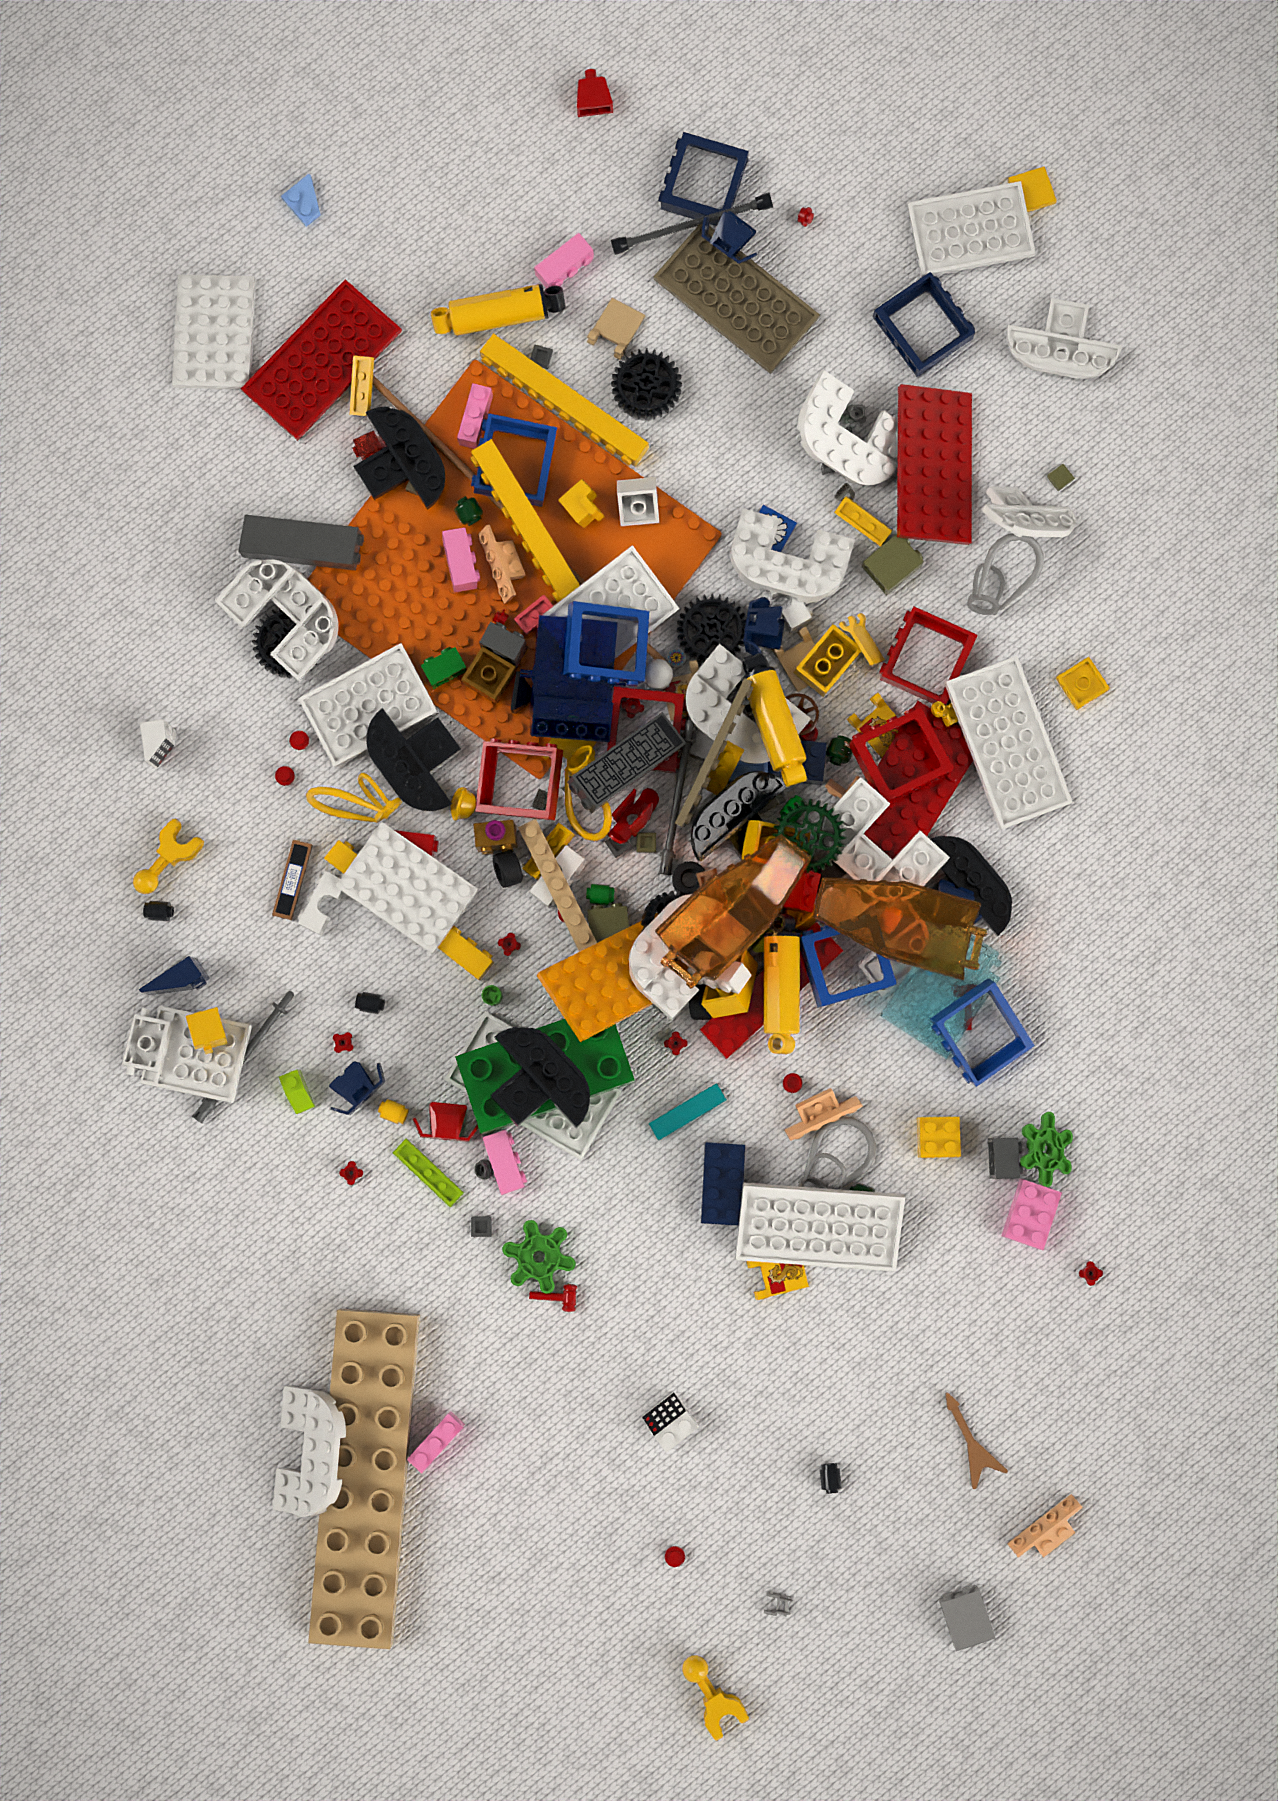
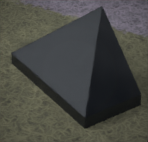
(521, 694)

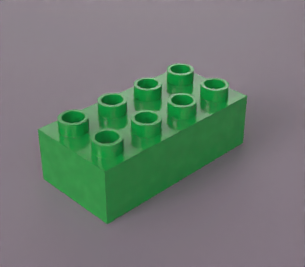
(489, 1067)

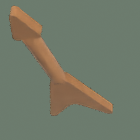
(977, 1455)

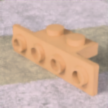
(503, 562)
(819, 1111)
(1048, 1530)

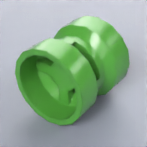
(491, 992)

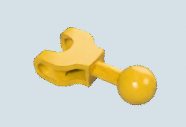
(170, 852)
(715, 1700)

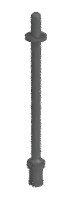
(668, 853)
(209, 1104)

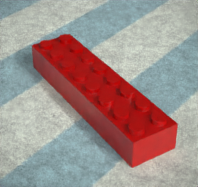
(732, 1031)

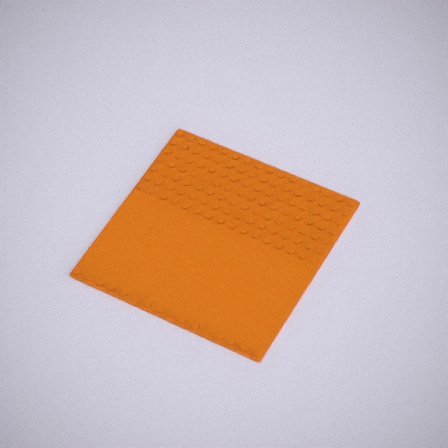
(404, 578)

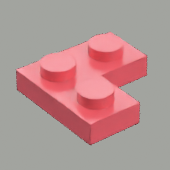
(529, 617)

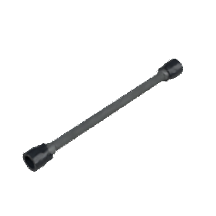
(622, 244)

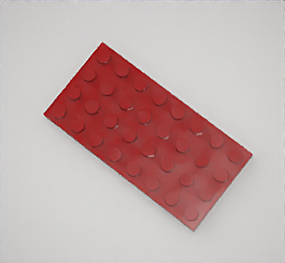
(318, 359)
(934, 465)
(907, 760)

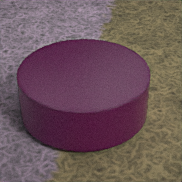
(495, 830)

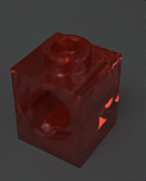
(366, 445)

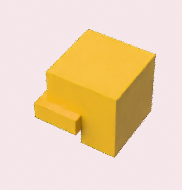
(580, 505)
(206, 1029)

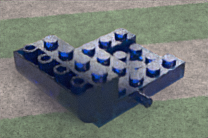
(565, 705)

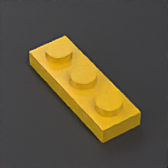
(361, 385)
(863, 521)
(725, 768)
(557, 840)

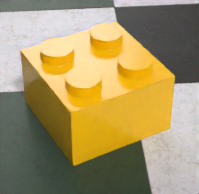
(938, 1137)

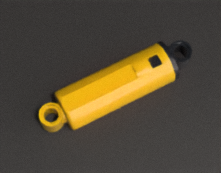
(498, 309)
(774, 720)
(782, 984)

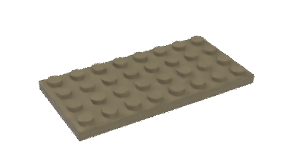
(737, 299)

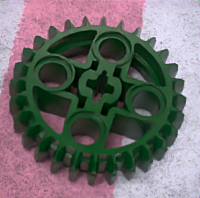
(823, 812)

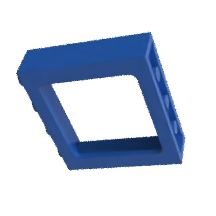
(520, 428)
(572, 647)
(816, 977)
(1001, 1058)

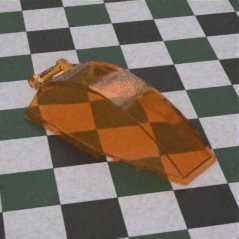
(731, 910)
(903, 922)

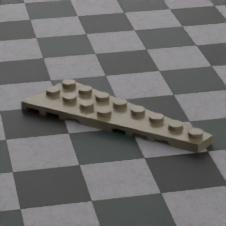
(711, 761)

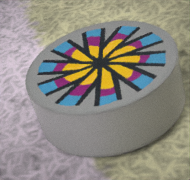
(676, 658)

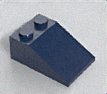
(814, 763)
(181, 977)

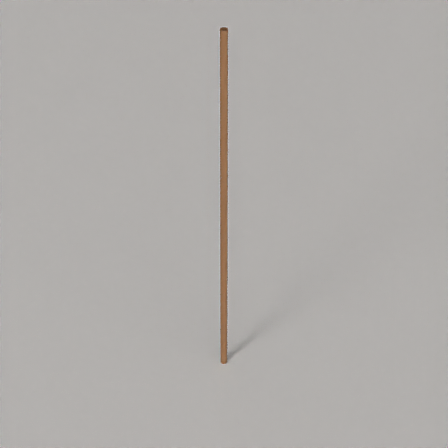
(465, 470)

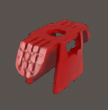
(642, 808)
(445, 1122)

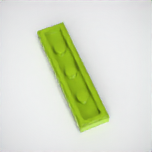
(428, 1172)

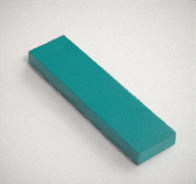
(687, 1111)

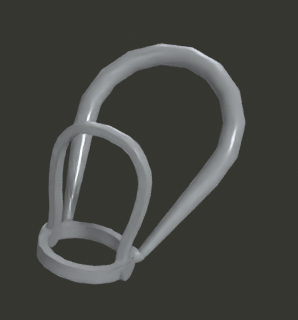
(987, 565)
(815, 1146)

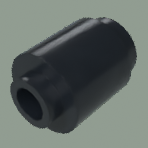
(158, 910)
(369, 1002)
(830, 1478)

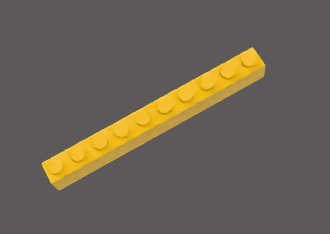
(564, 400)
(524, 519)
(456, 947)

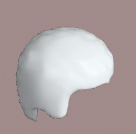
(658, 674)

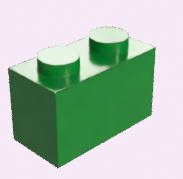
(444, 667)

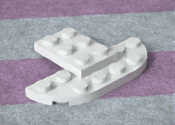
(1062, 345)
(1017, 515)

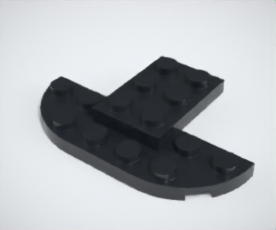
(404, 458)
(409, 761)
(729, 812)
(972, 871)
(543, 1076)

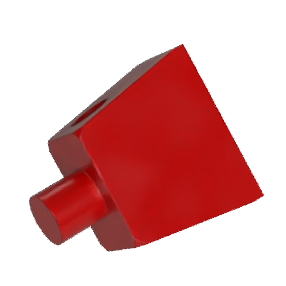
(593, 95)

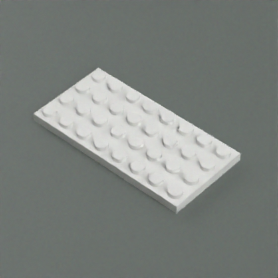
(1008, 742)
(551, 1125)
(819, 1227)

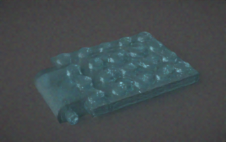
(928, 993)

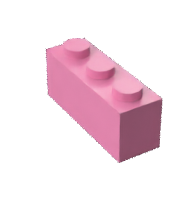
(564, 262)
(475, 411)
(460, 559)
(504, 1161)
(436, 1442)

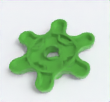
(1054, 1156)
(543, 1270)

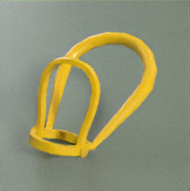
(568, 798)
(382, 812)

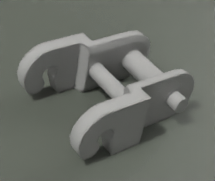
(786, 1600)

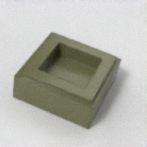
(1060, 477)
(646, 843)

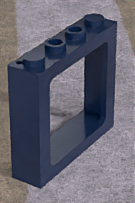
(693, 209)
(945, 301)

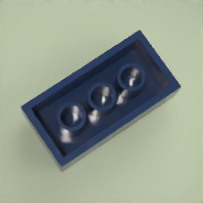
(722, 1183)

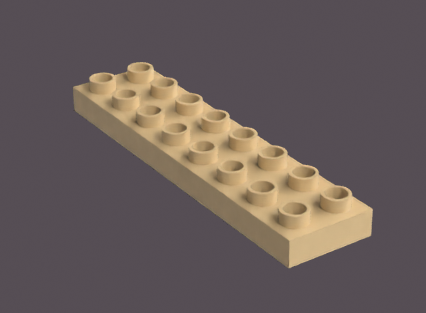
(363, 1528)

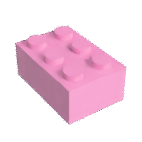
(1031, 1214)

